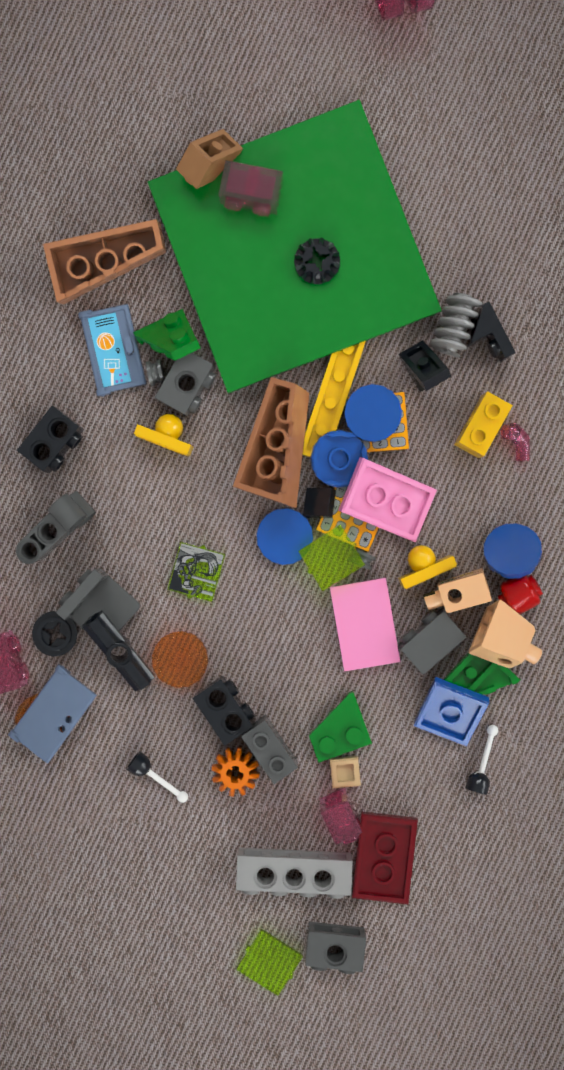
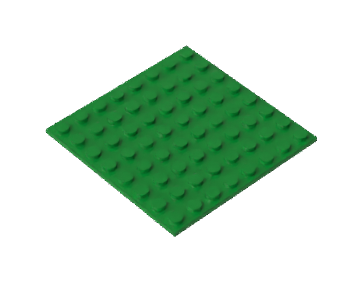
(243, 265)

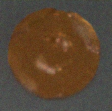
(180, 659)

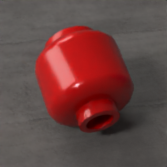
(521, 593)

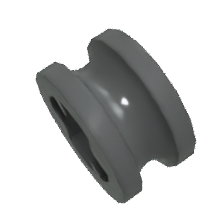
(155, 372)
(367, 558)

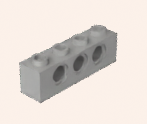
(307, 862)

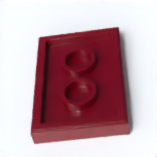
(384, 858)

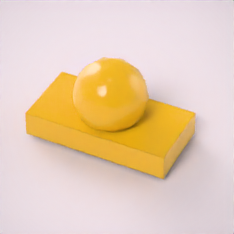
(167, 431)
(424, 566)

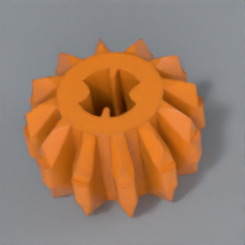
(245, 767)

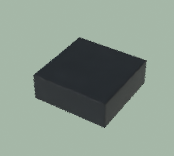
(319, 502)

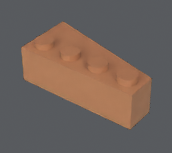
(99, 257)
(276, 445)

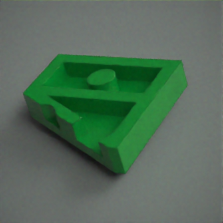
(170, 336)
(480, 675)
(340, 730)

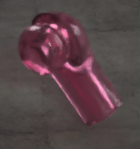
(519, 438)

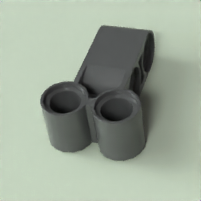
(66, 515)

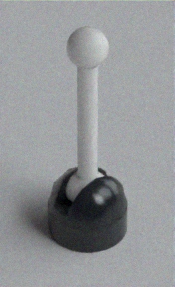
(141, 765)
(478, 780)

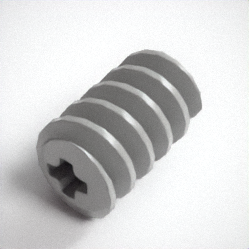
(455, 323)

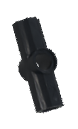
(107, 638)

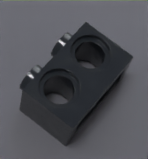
(45, 434)
(217, 713)

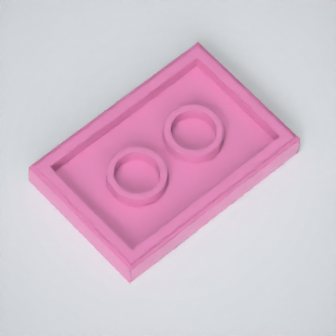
(387, 499)
(364, 624)

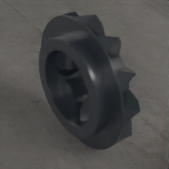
(310, 272)
(43, 640)

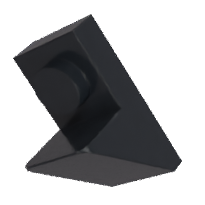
(489, 327)
(424, 366)

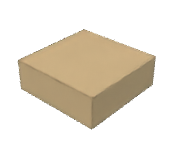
(345, 772)

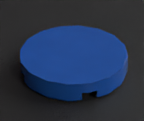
(373, 413)
(336, 457)
(283, 535)
(512, 550)

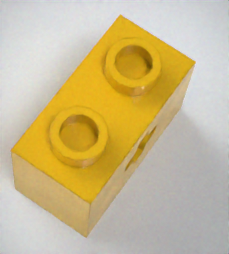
(483, 425)

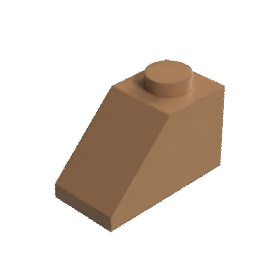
(207, 158)

